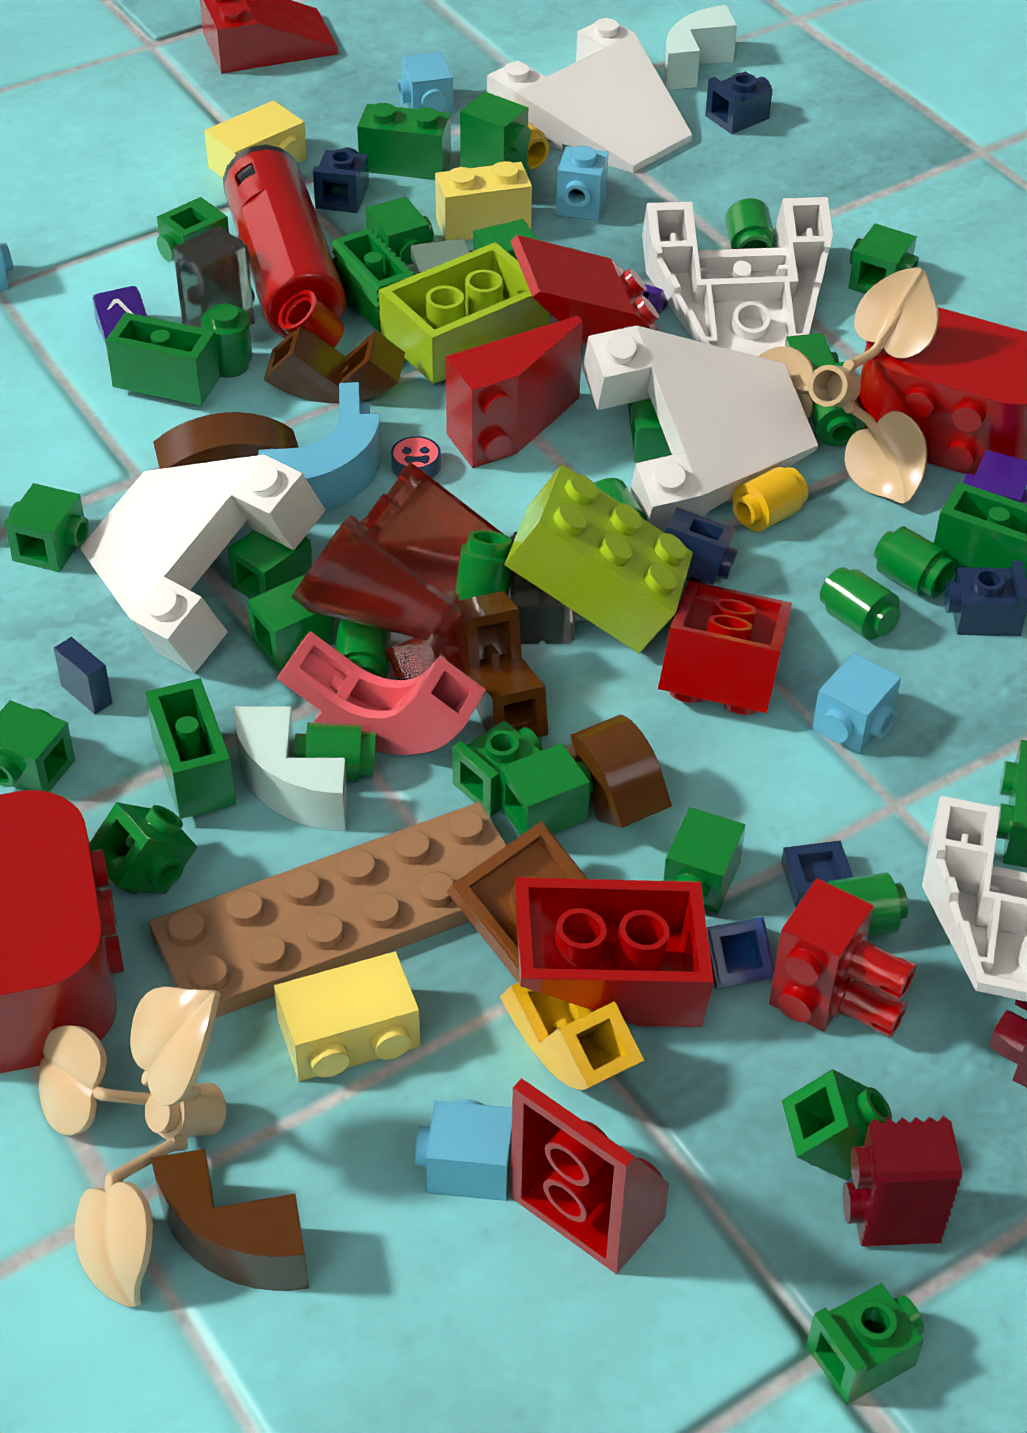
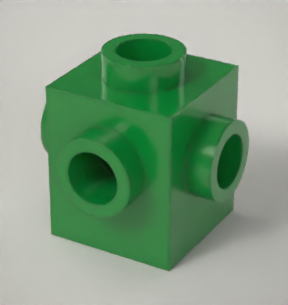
(143, 847)

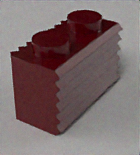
(903, 1182)

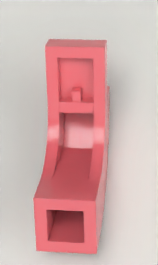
(405, 714)

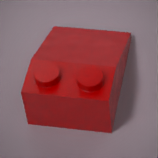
(263, 33)
(584, 285)
(511, 389)
(724, 648)
(618, 944)
(582, 1180)

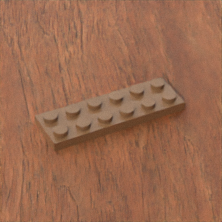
(326, 910)

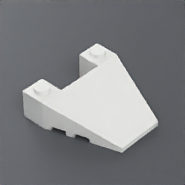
(600, 101)
(740, 295)
(718, 408)
(175, 528)
(977, 902)

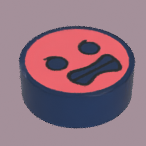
(418, 450)

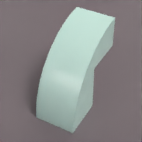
(696, 40)
(297, 788)

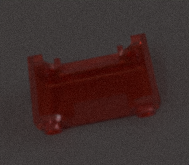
(397, 562)

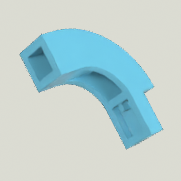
(345, 459)

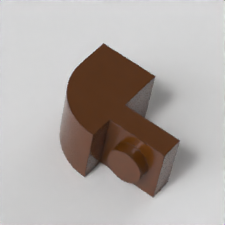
(622, 771)

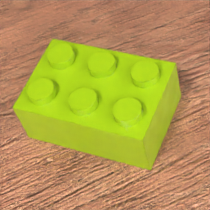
(458, 308)
(600, 558)

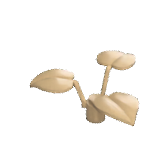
(903, 320)
(169, 1043)

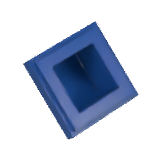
(740, 952)

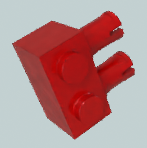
(833, 970)

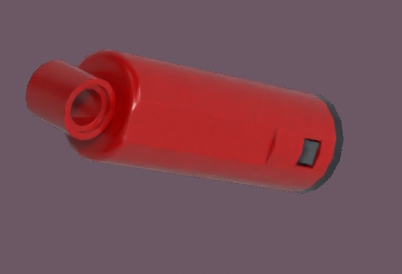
(286, 244)

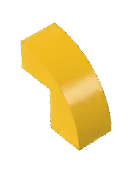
(570, 1039)

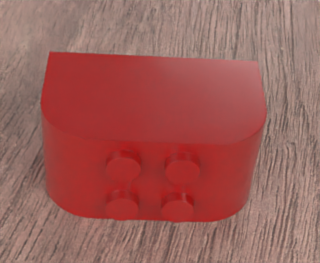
(960, 390)
(52, 927)

